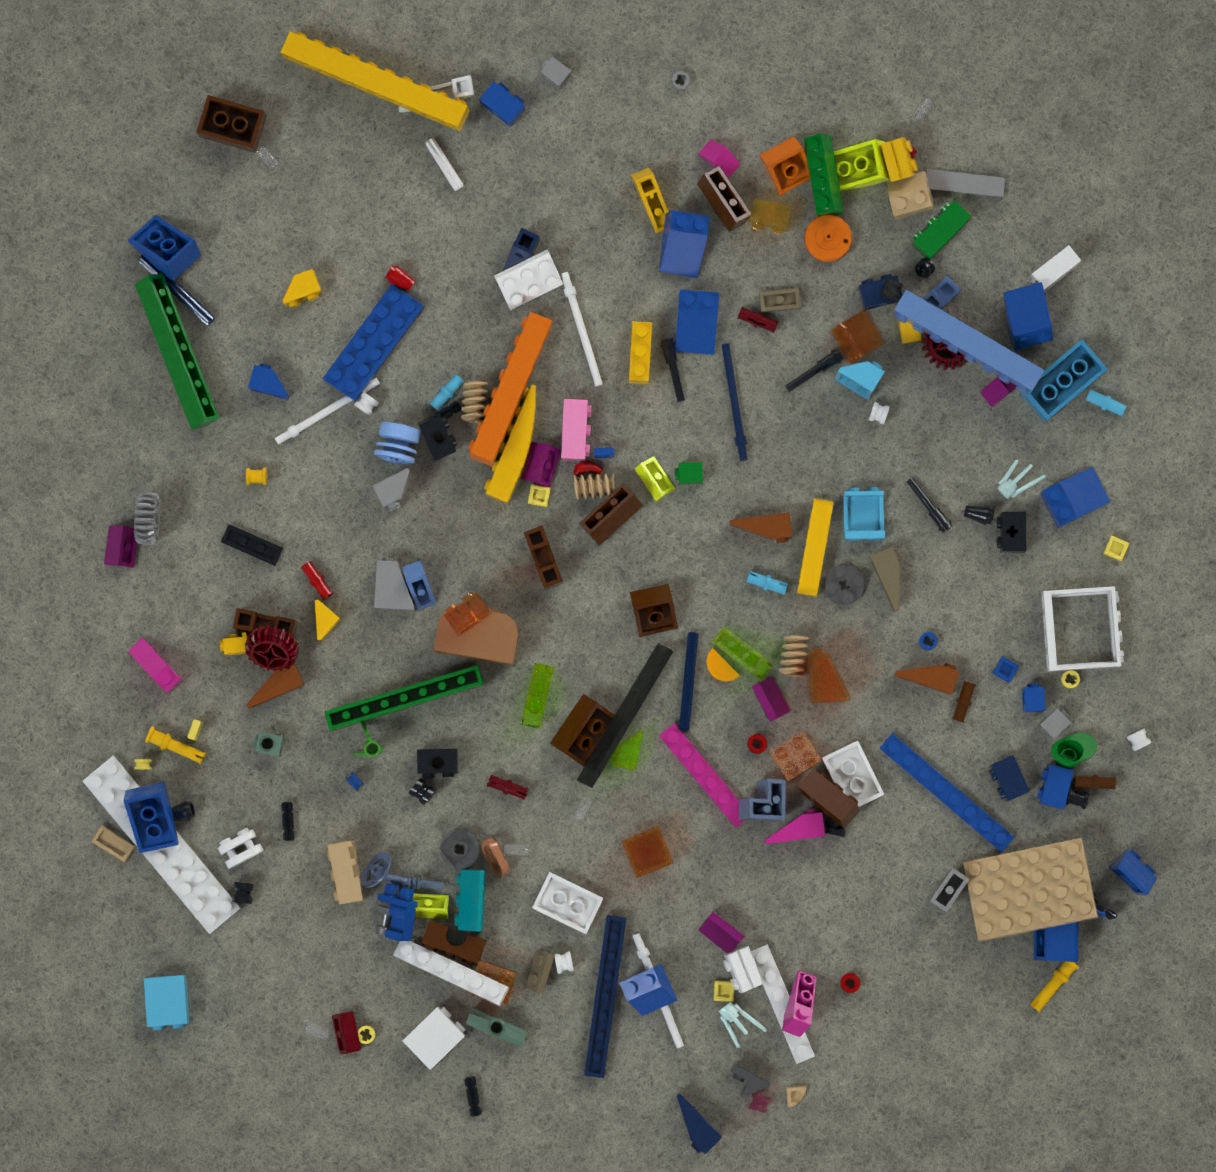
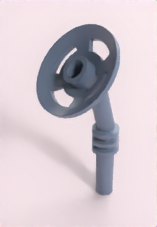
(380, 872)

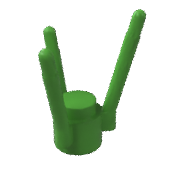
(370, 746)

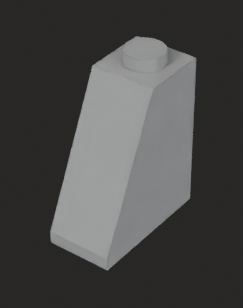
(391, 588)

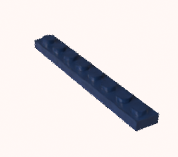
(605, 996)

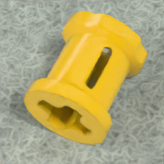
(256, 476)

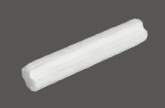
(444, 164)

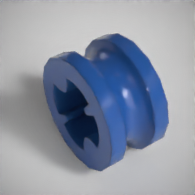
(929, 635)
(354, 781)

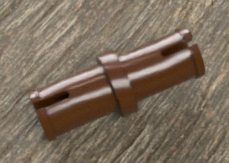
(963, 701)
(1095, 782)

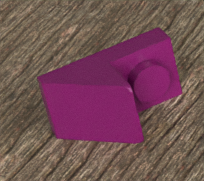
(996, 391)

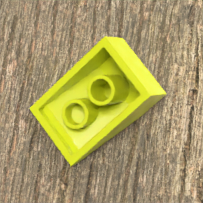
(861, 165)

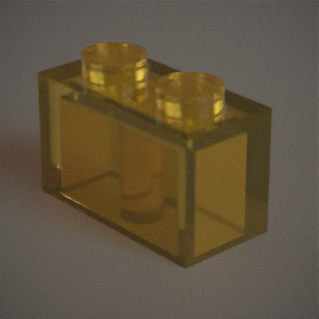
(770, 215)

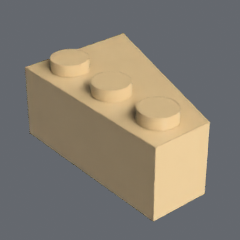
(345, 872)

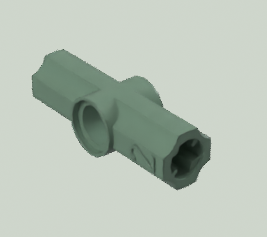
(484, 1022)

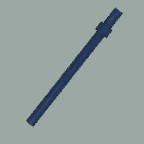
(740, 439)

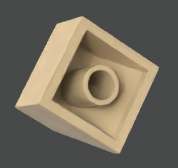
(910, 196)

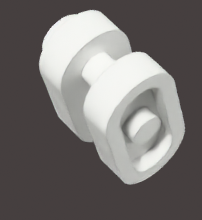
(244, 837)

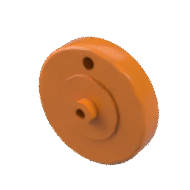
(828, 238)

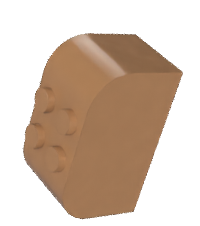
(490, 640)

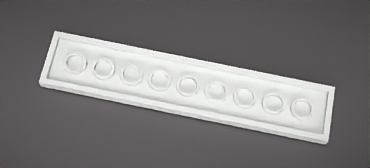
(175, 864)

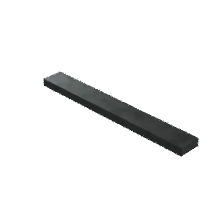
(624, 715)

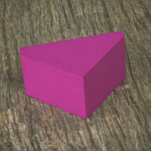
(720, 156)

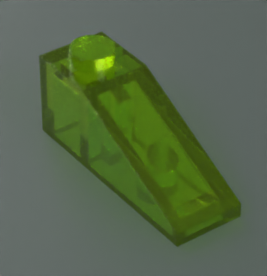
(742, 653)
(537, 696)

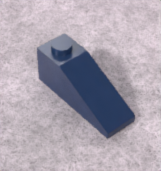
(700, 1130)

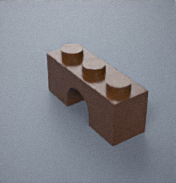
(543, 557)
(248, 620)
(436, 938)

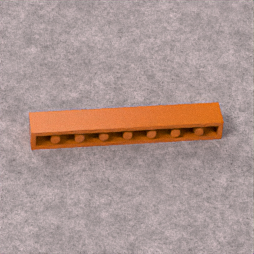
(511, 388)

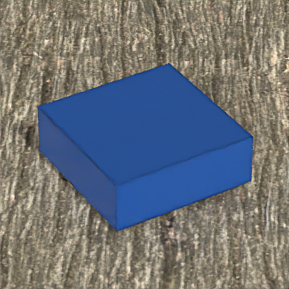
(603, 452)
(1005, 669)

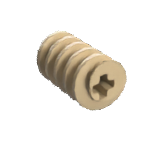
(473, 401)
(593, 486)
(792, 656)

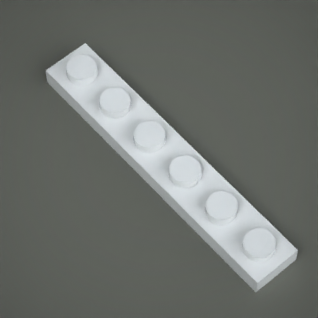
(451, 971)
(779, 998)

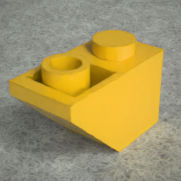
(302, 287)

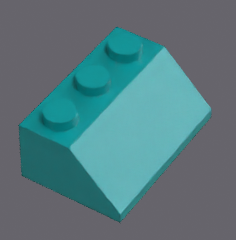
(470, 900)

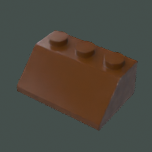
(582, 730)

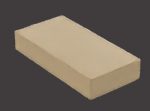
(113, 843)

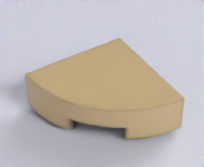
(795, 1095)

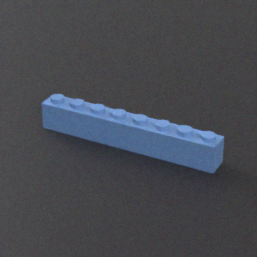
(968, 342)

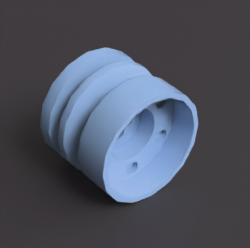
(397, 443)

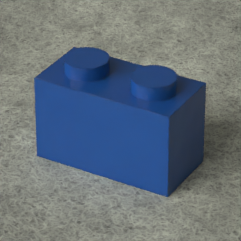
(502, 103)
(1055, 786)

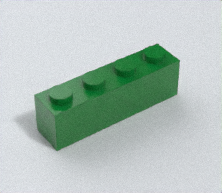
(823, 175)

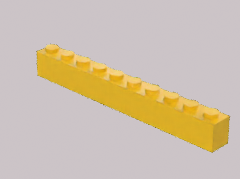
(375, 81)

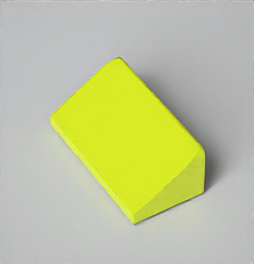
(654, 478)
(431, 906)

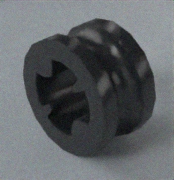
(925, 268)

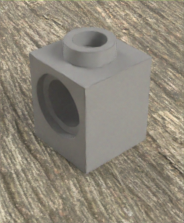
(555, 72)
(1055, 723)

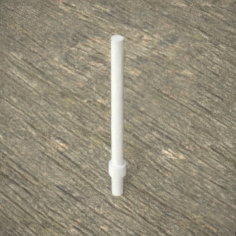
(570, 292)
(293, 430)
(643, 954)

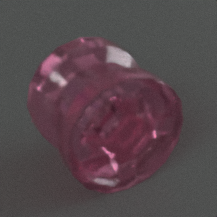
(759, 1102)

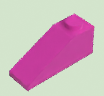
(155, 666)
(804, 827)

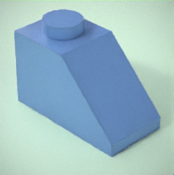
(419, 585)

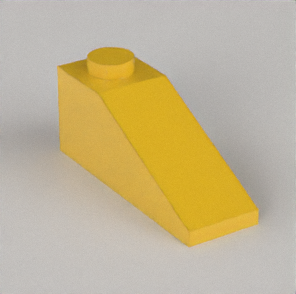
(651, 197)

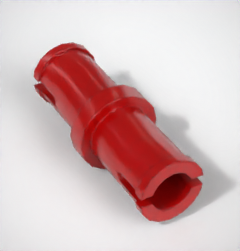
(317, 580)

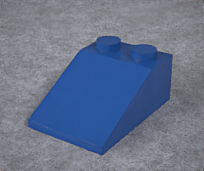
(683, 243)
(165, 247)
(1027, 316)
(697, 322)
(1074, 497)
(151, 817)
(1134, 873)

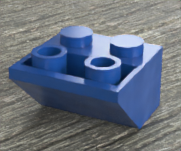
(1057, 943)

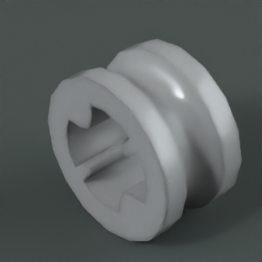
(686, 81)

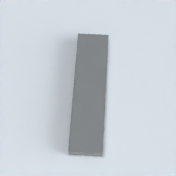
(966, 183)

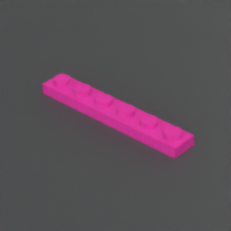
(702, 773)

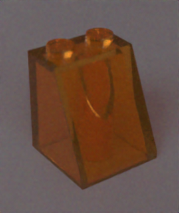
(824, 680)

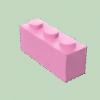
(575, 430)

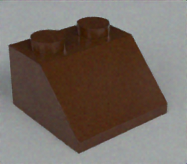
(654, 610)

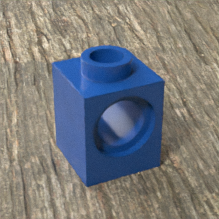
(1033, 698)

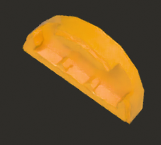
(720, 668)

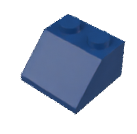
(648, 990)

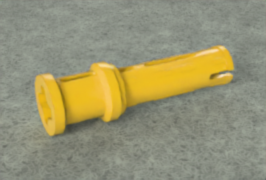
(166, 741)
(1060, 976)

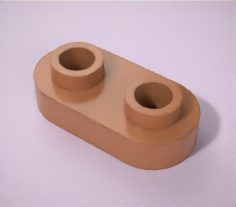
(494, 857)

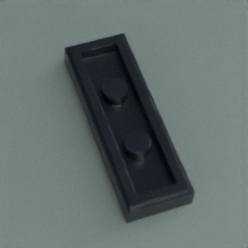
(252, 545)

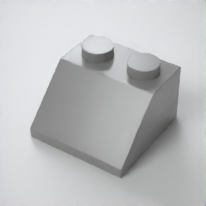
(393, 490)

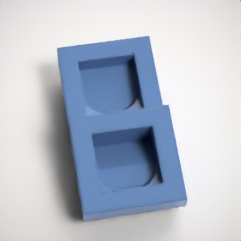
(942, 293)

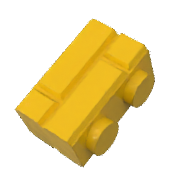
(898, 159)

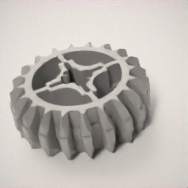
(147, 518)

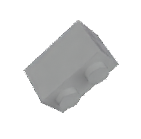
(948, 889)

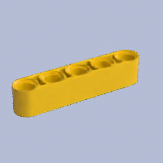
(815, 547)

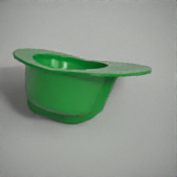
(1073, 750)

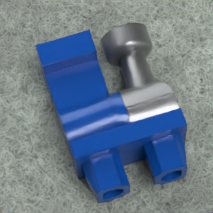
(401, 910)

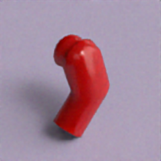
(587, 466)

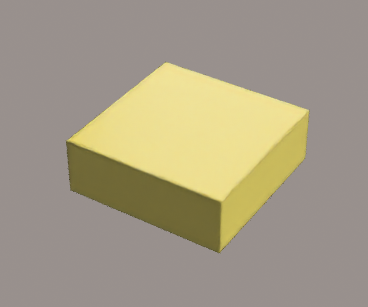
(539, 495)
(1116, 548)
(195, 730)
(723, 991)

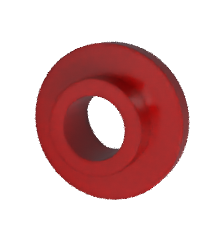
(762, 739)
(855, 978)

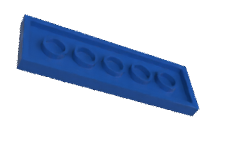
(373, 342)

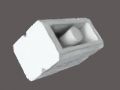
(742, 969)

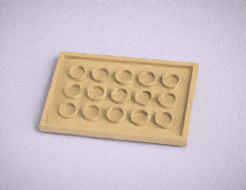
(1030, 890)

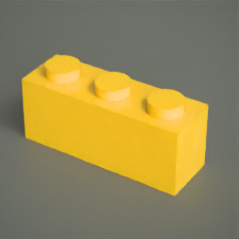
(640, 352)

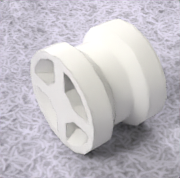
(366, 404)
(879, 413)
(1139, 739)
(564, 962)

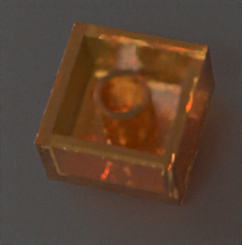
(647, 852)

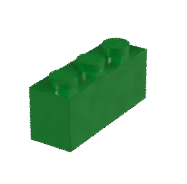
(941, 229)

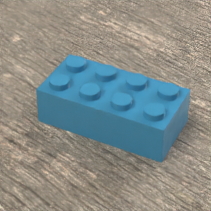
(1064, 380)

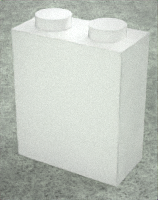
(1055, 268)
(435, 1037)

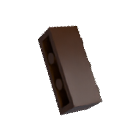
(724, 198)
(611, 514)
(829, 797)

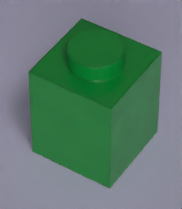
(689, 473)

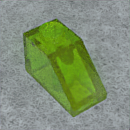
(627, 752)

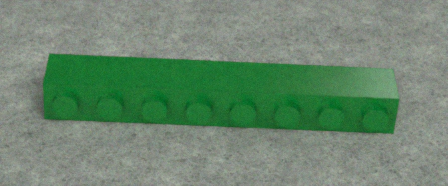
(177, 351)
(404, 698)

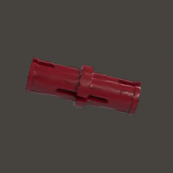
(757, 320)
(507, 787)

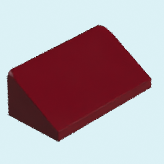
(346, 1032)

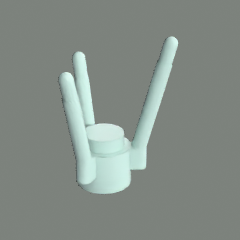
(1007, 488)
(730, 1014)

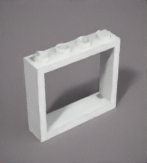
(1049, 634)

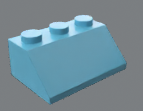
(861, 377)

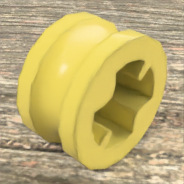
(1071, 673)
(142, 764)
(371, 1032)

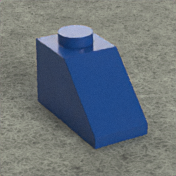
(267, 382)

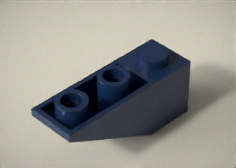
(522, 248)

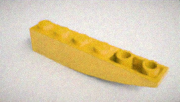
(514, 452)

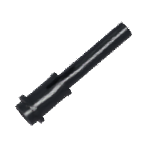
(671, 359)
(822, 365)
(935, 513)

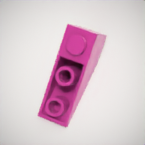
(800, 1005)

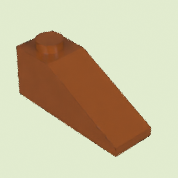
(771, 527)
(934, 677)
(277, 684)

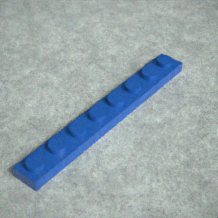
(946, 792)

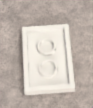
(528, 279)
(853, 773)
(567, 903)

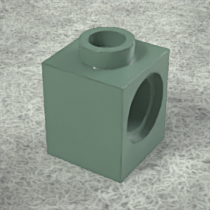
(278, 742)

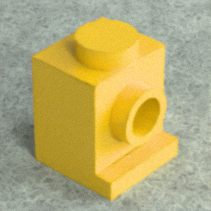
(234, 644)

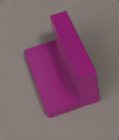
(541, 464)
(120, 547)
(771, 699)
(721, 933)

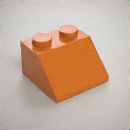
(786, 165)

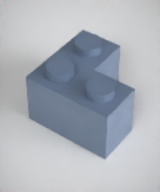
(768, 804)

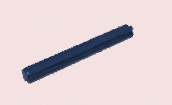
(183, 295)
(688, 681)

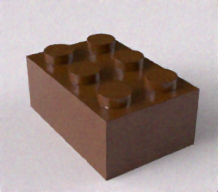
(231, 124)

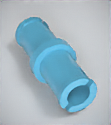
(447, 392)
(1106, 402)
(766, 582)

